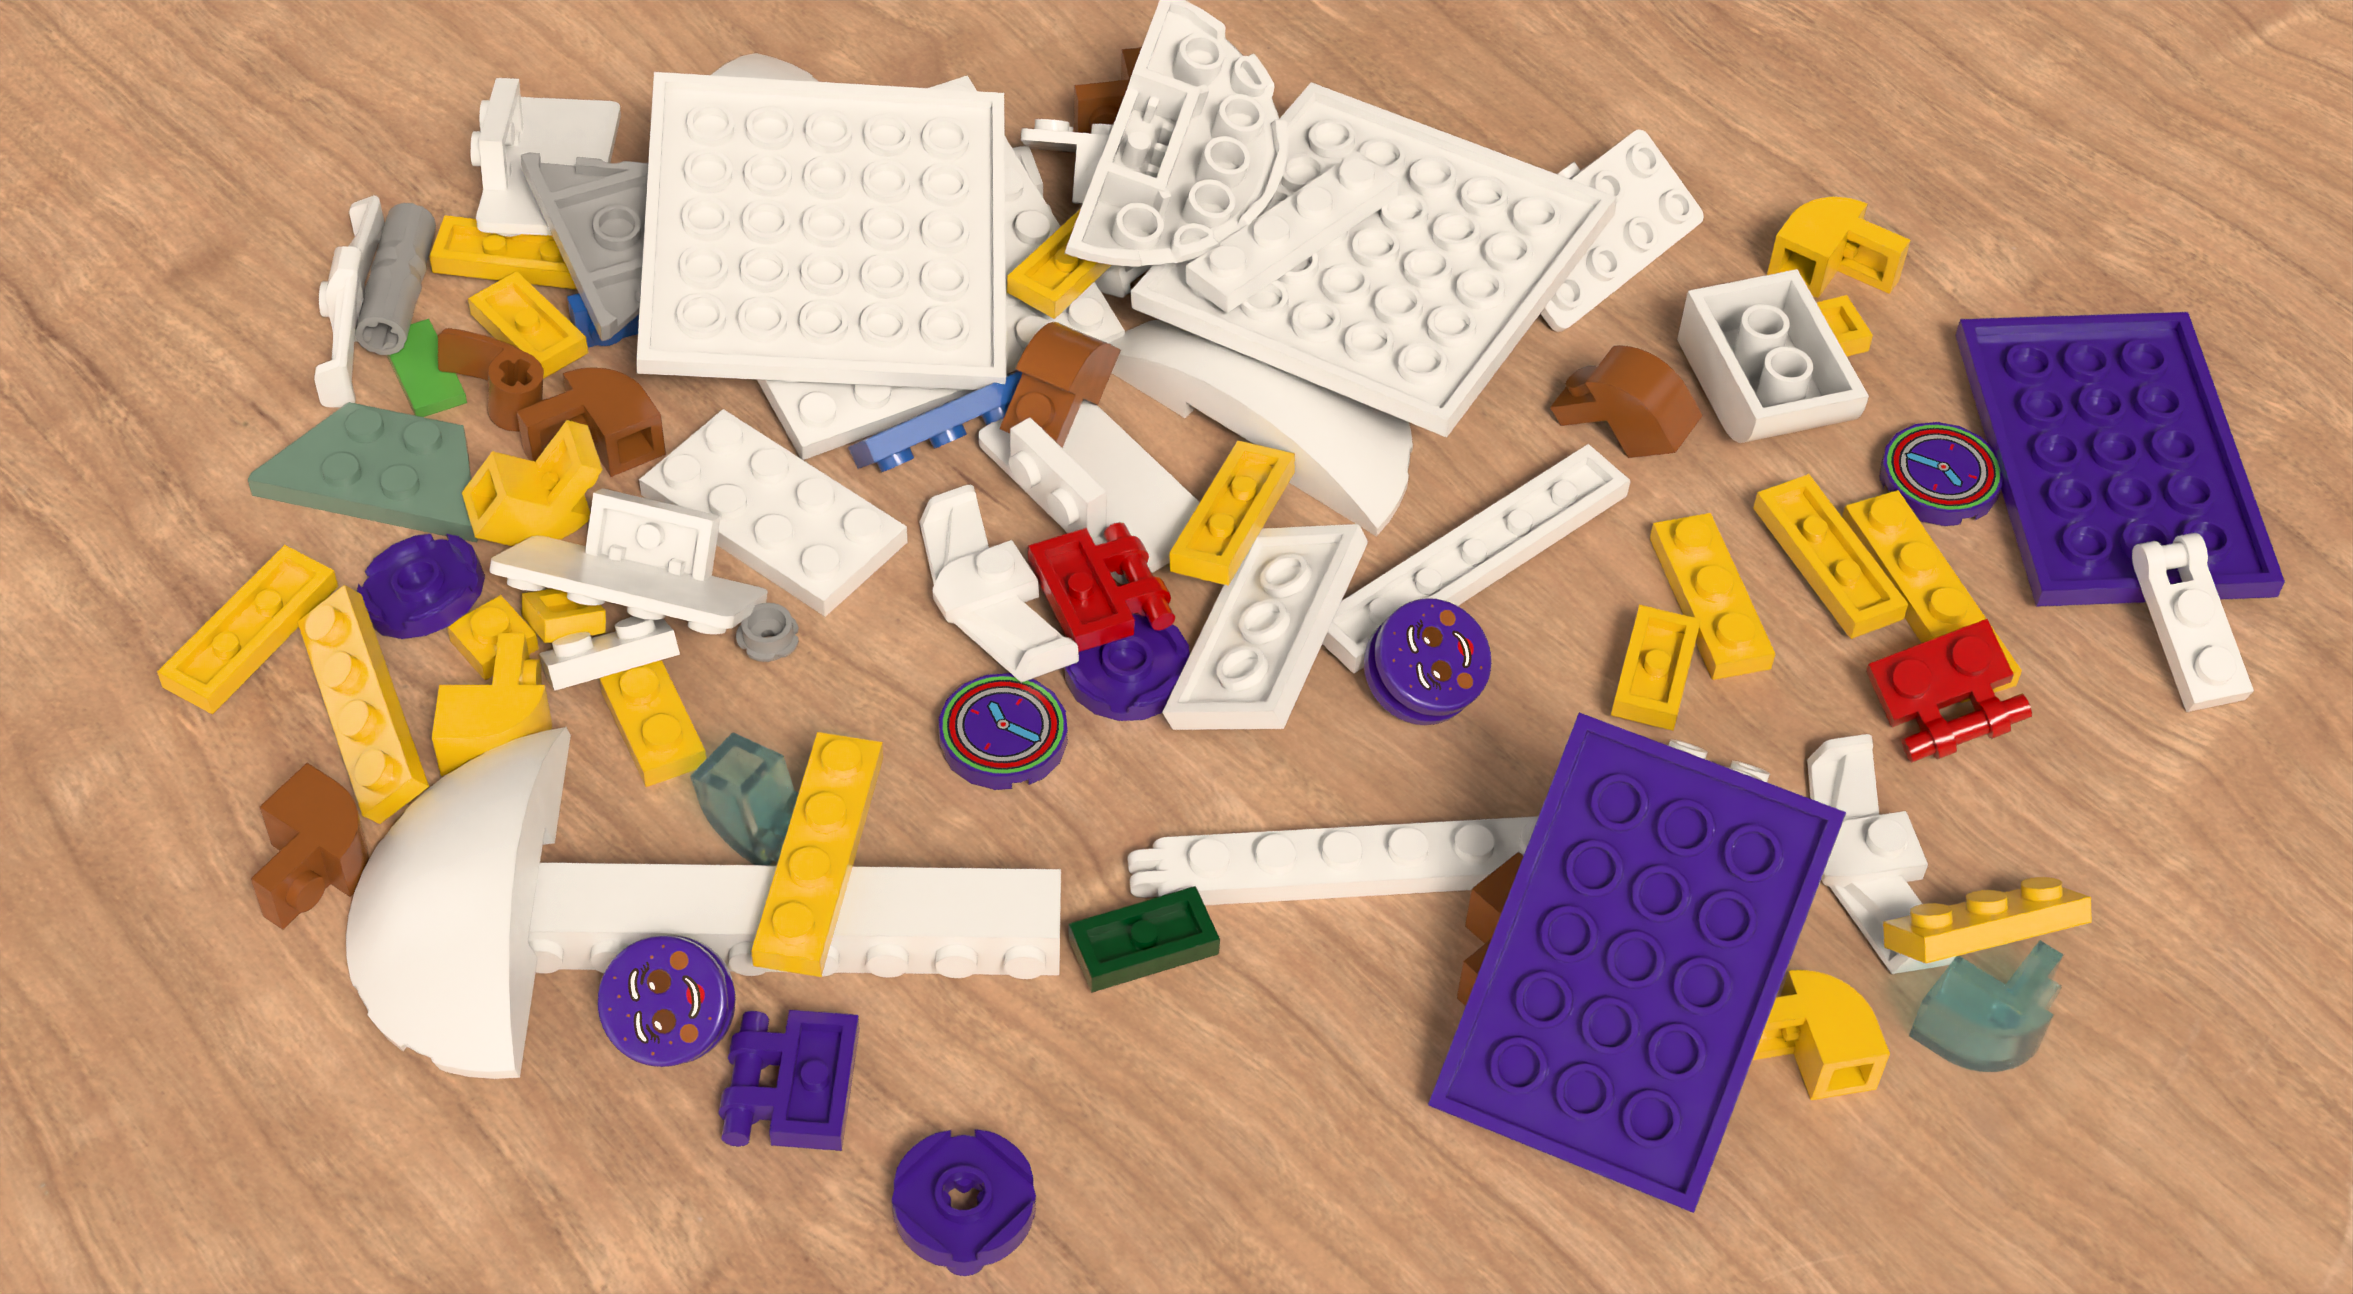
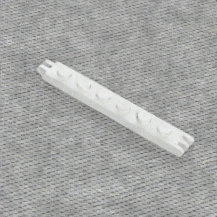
(1329, 861)

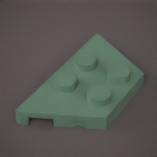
(376, 469)

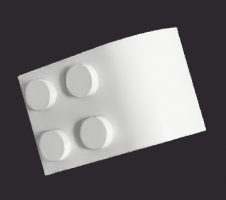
(1768, 358)

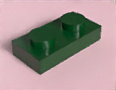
(1143, 939)

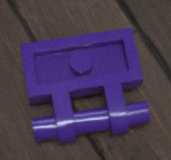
(812, 1082)

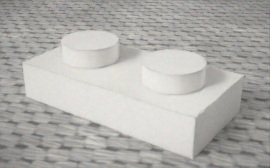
(583, 658)

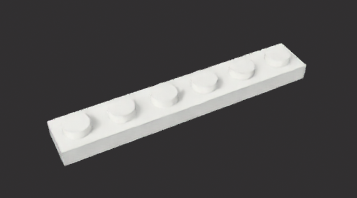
(1482, 548)

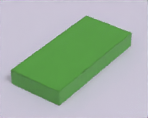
(418, 373)

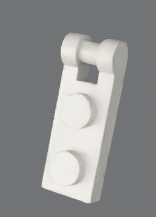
(2191, 623)

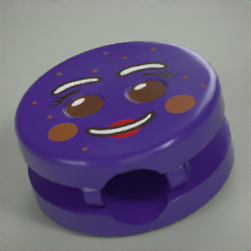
(1427, 661)
(666, 1000)

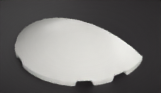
(1188, 150)
(1342, 448)
(450, 909)

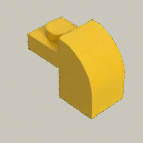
(1834, 238)
(528, 498)
(487, 716)
(1828, 1033)

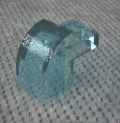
(747, 797)
(1986, 1022)

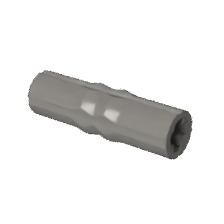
(395, 279)

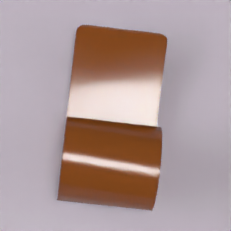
(511, 374)

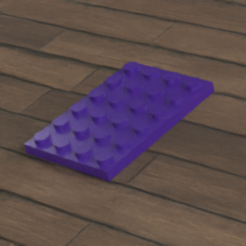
(2113, 445)
(1637, 961)

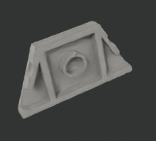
(599, 229)

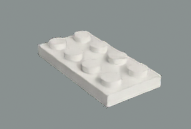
(777, 511)
(1266, 629)

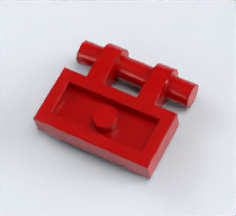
(1083, 592)
(1941, 674)

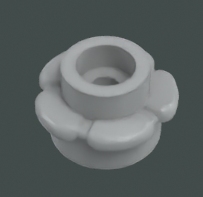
(766, 621)

